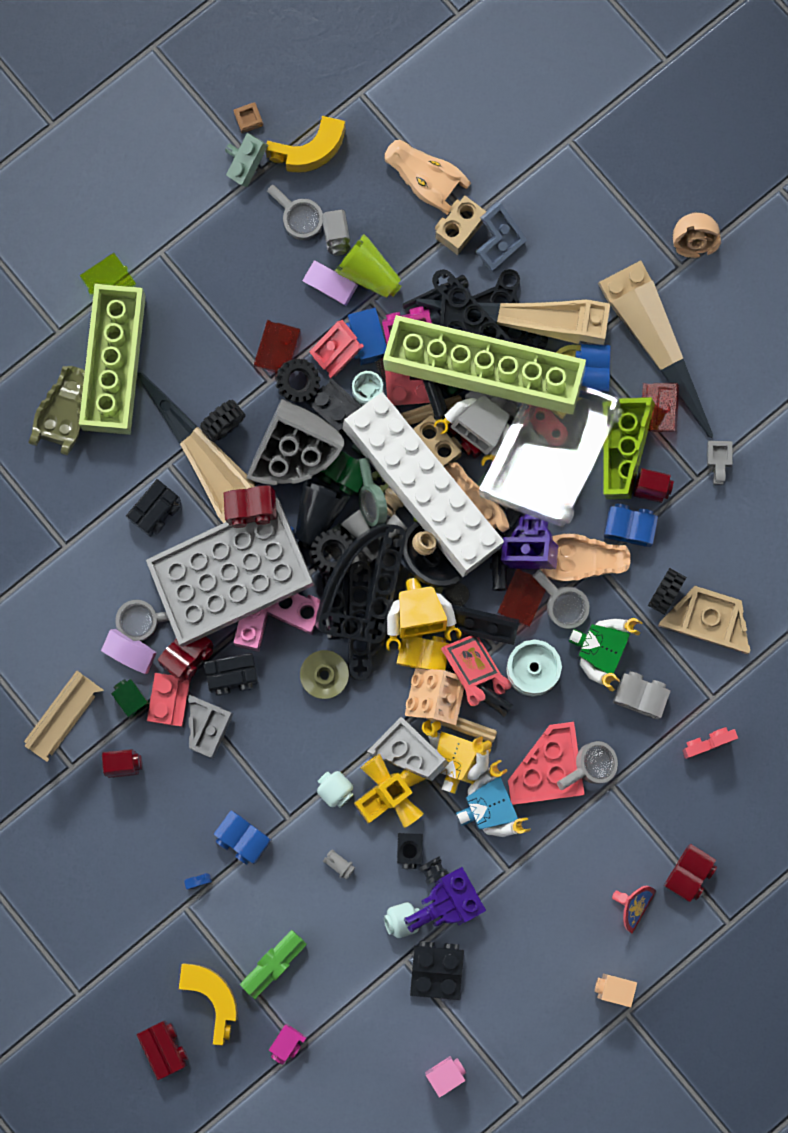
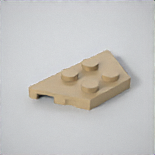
(709, 618)

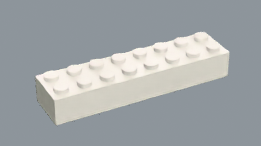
(422, 484)

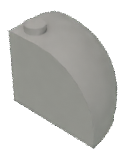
(294, 447)

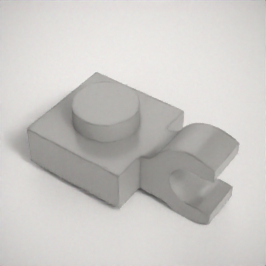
(719, 456)

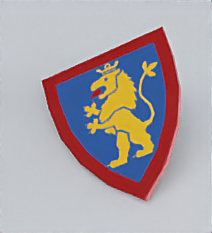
(634, 905)

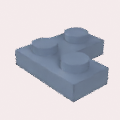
(505, 239)

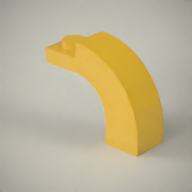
(312, 154)
(212, 985)

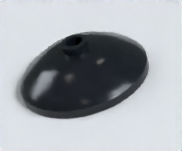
(437, 572)

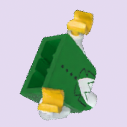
(603, 648)

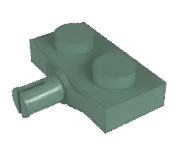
(245, 159)

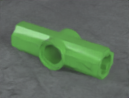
(273, 964)

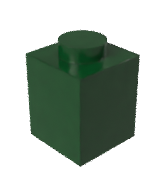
(129, 698)

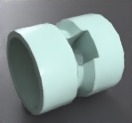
(366, 387)

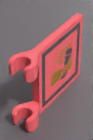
(474, 667)

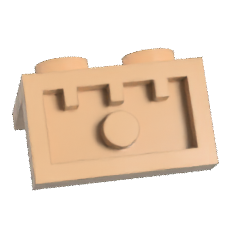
(435, 696)

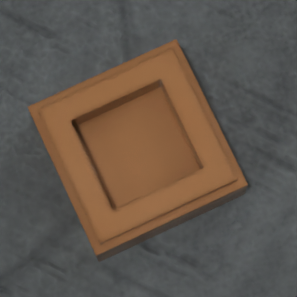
(248, 117)

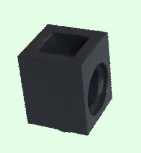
(405, 839)

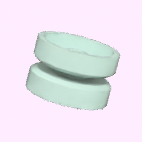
(530, 682)

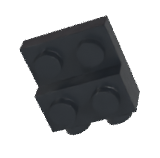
(437, 971)

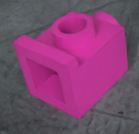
(286, 1044)

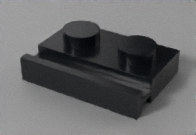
(333, 404)

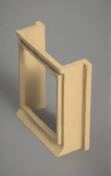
(61, 716)

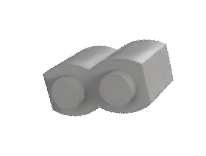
(336, 232)
(641, 695)

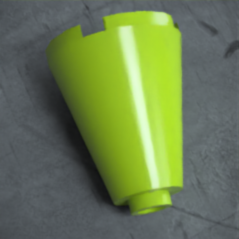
(369, 269)

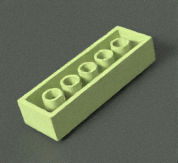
(112, 359)

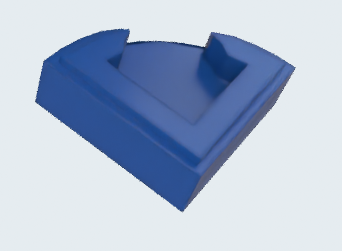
(197, 881)

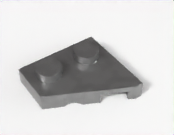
(207, 726)

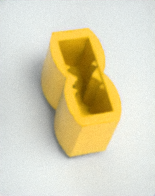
(422, 653)

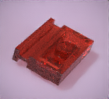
(276, 346)
(666, 405)
(522, 598)

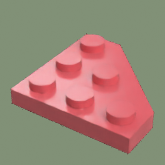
(545, 765)

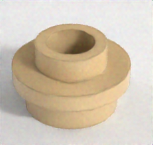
(428, 539)

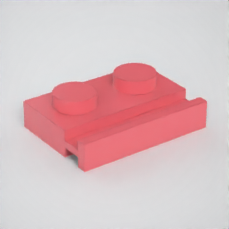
(336, 348)
(168, 700)

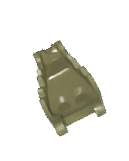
(60, 412)

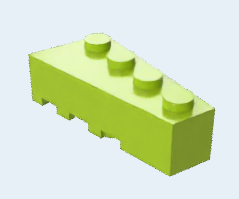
(625, 447)

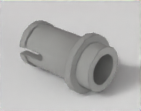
(339, 864)

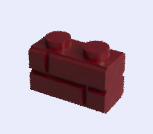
(162, 1049)

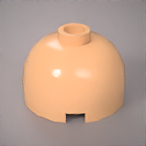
(696, 235)

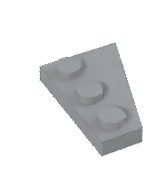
(409, 750)

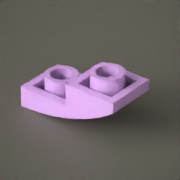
(330, 283)
(128, 652)

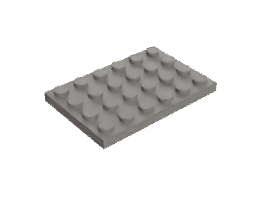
(228, 575)

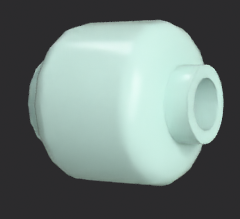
(335, 789)
(395, 920)

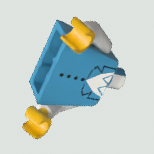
(491, 806)

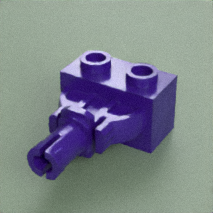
(530, 546)
(452, 900)

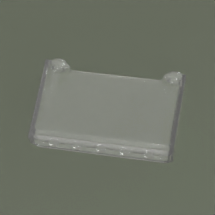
(550, 456)

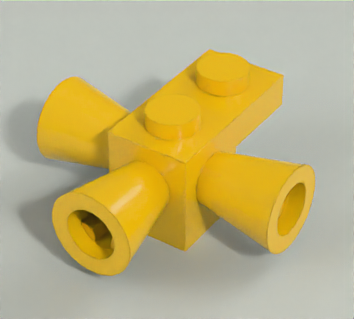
(389, 793)

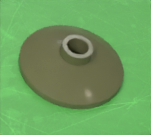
(324, 661)

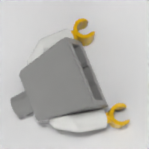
(480, 423)

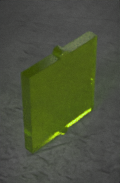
(107, 272)

